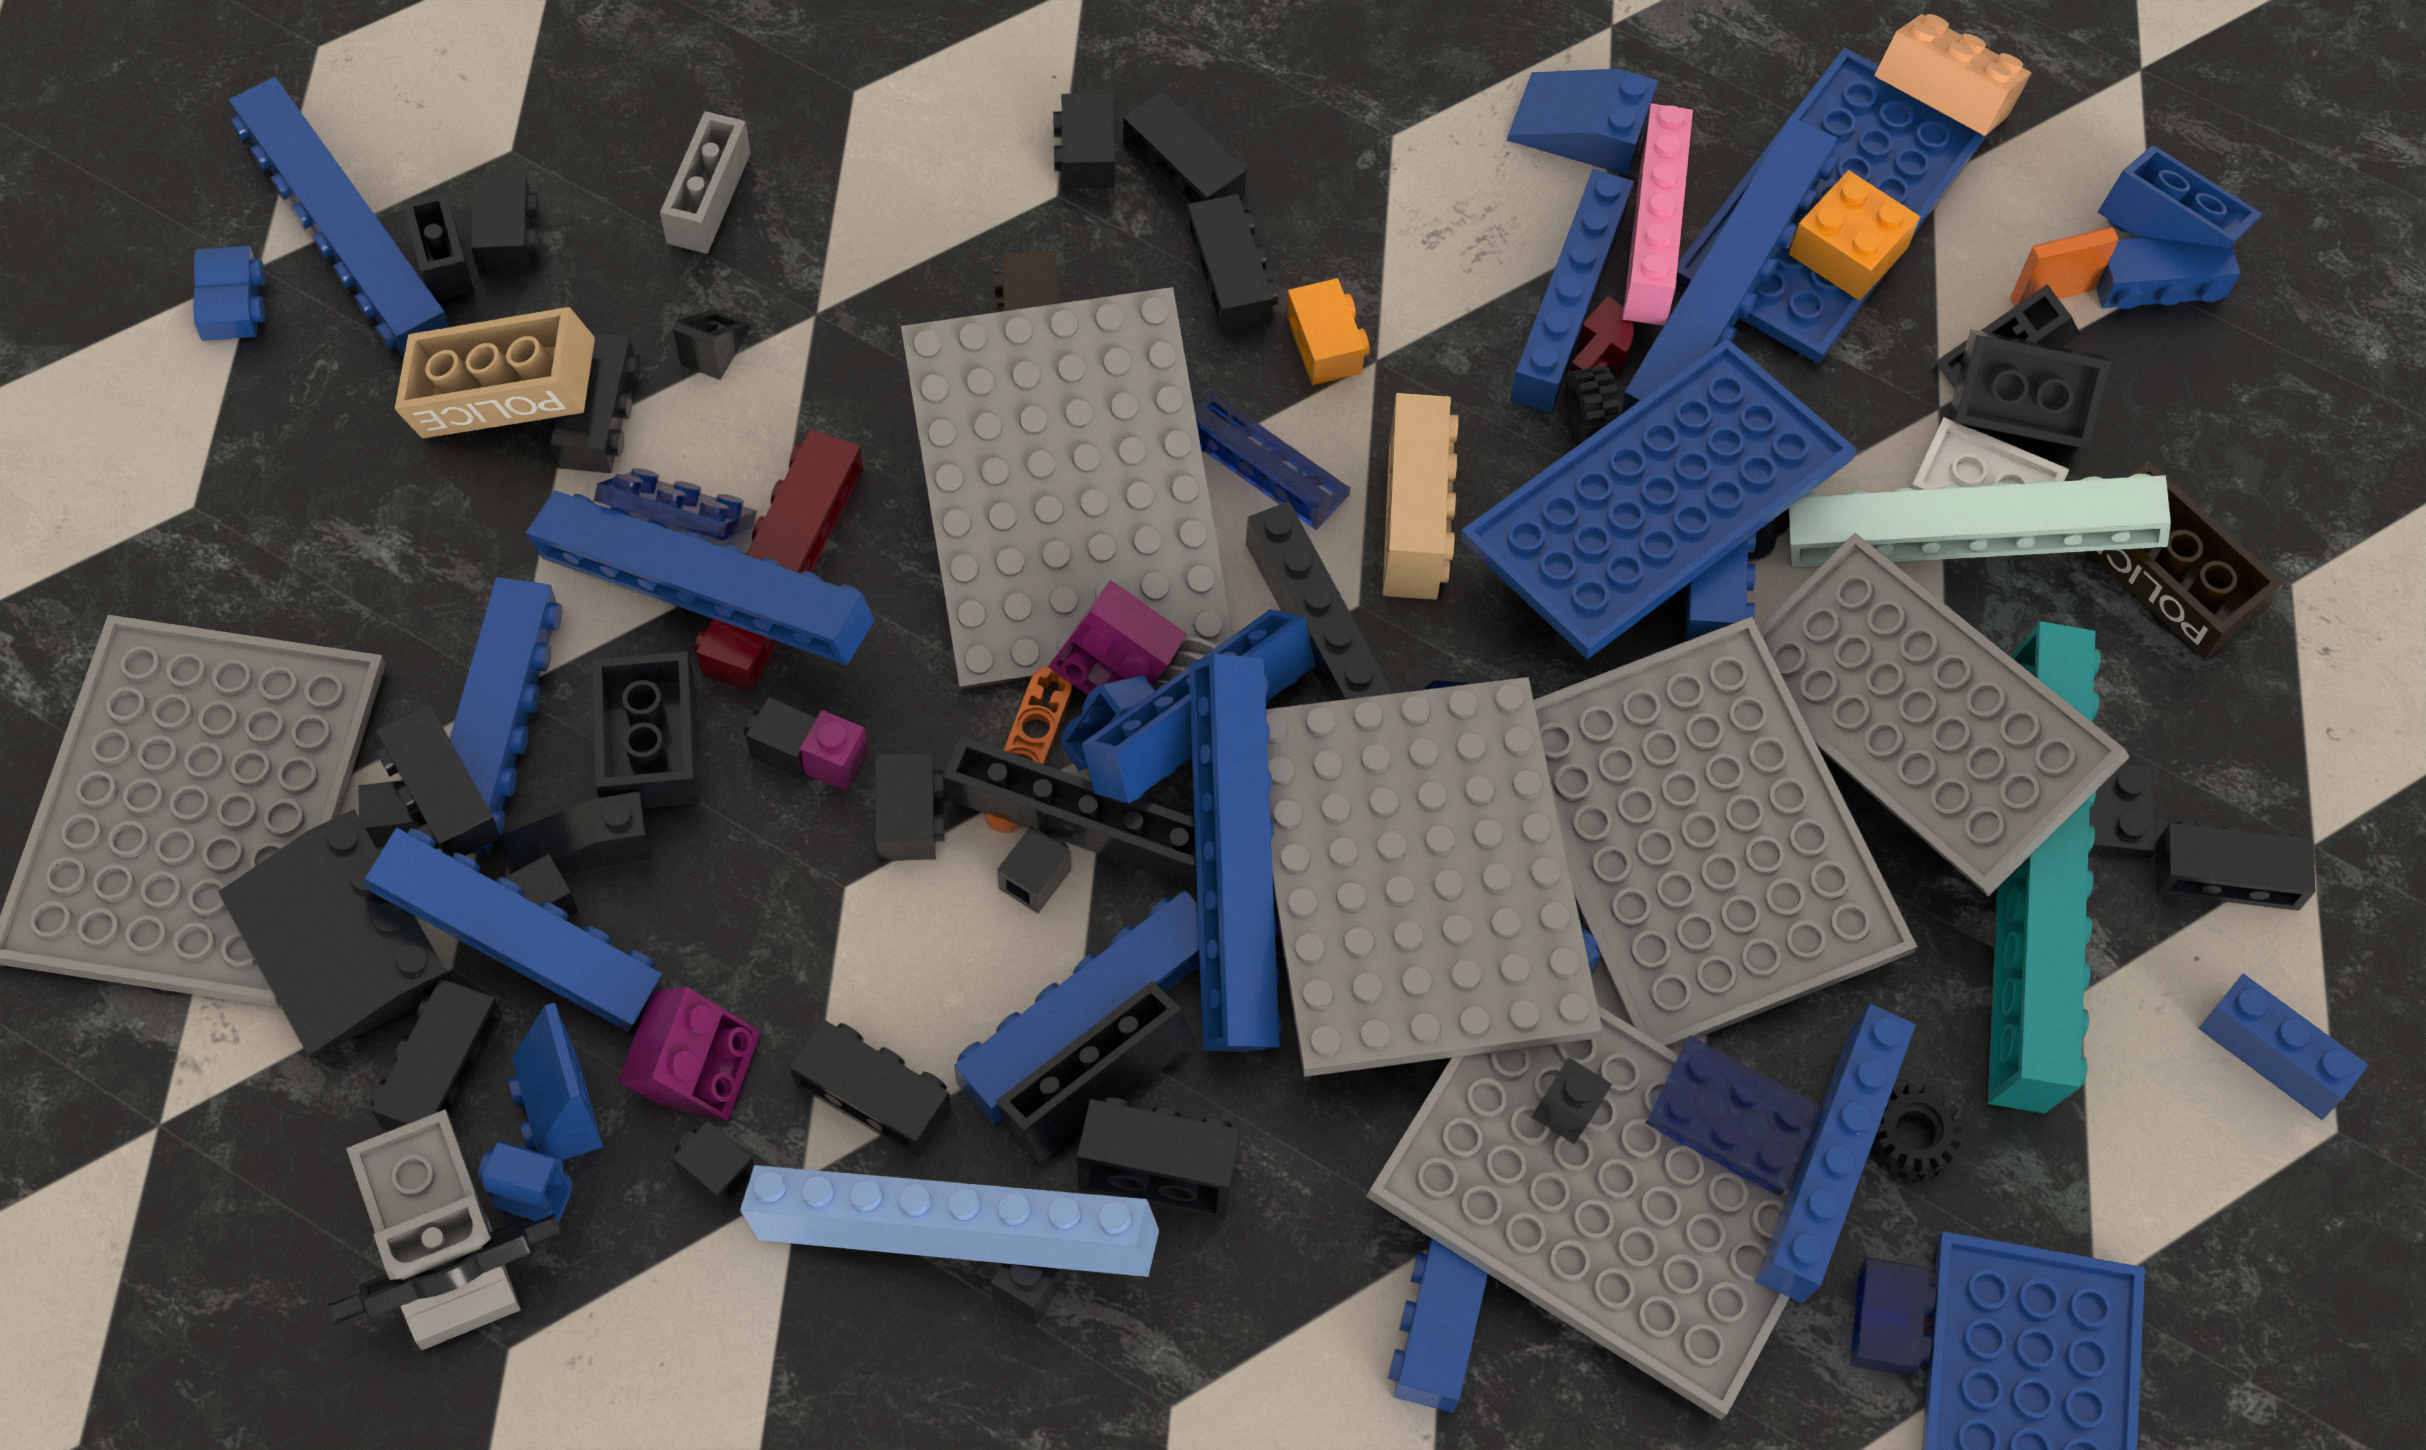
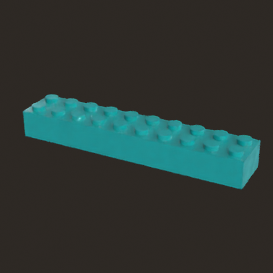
(2043, 918)

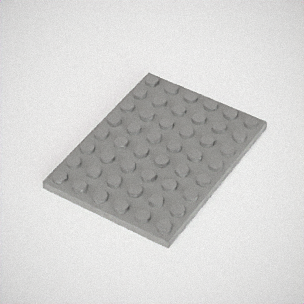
(1062, 463)
(170, 785)
(1710, 838)
(1423, 879)
(1606, 1233)

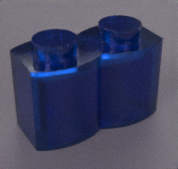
(1891, 1317)

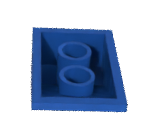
(1585, 115)
(2174, 203)
(553, 1091)

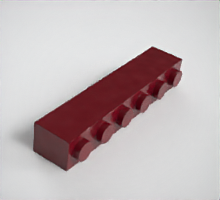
(791, 533)

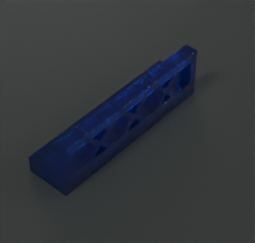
(1264, 467)

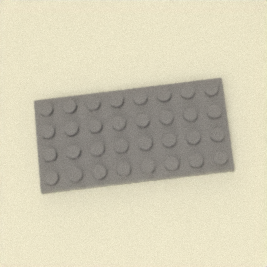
(1933, 715)

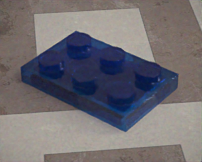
(676, 504)
(1734, 1115)

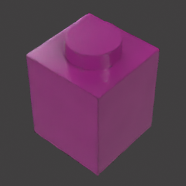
(834, 750)

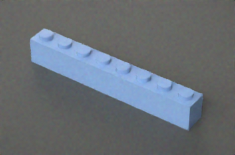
(951, 1220)

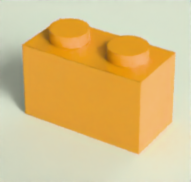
(1326, 331)

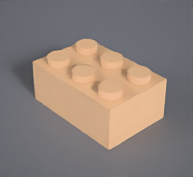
(1953, 73)

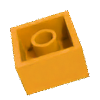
(1854, 235)

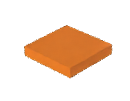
(2066, 265)

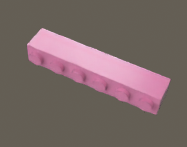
(1658, 215)

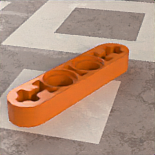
(1032, 709)

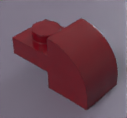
(1605, 339)

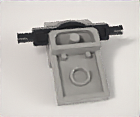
(433, 1236)

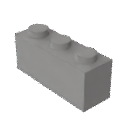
(705, 182)

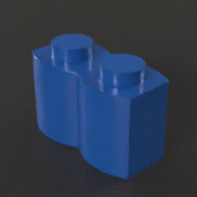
(227, 292)
(1101, 708)
(525, 1181)

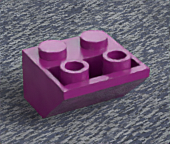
(1117, 642)
(689, 1054)

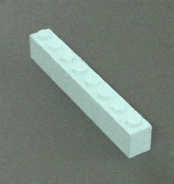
(1985, 519)

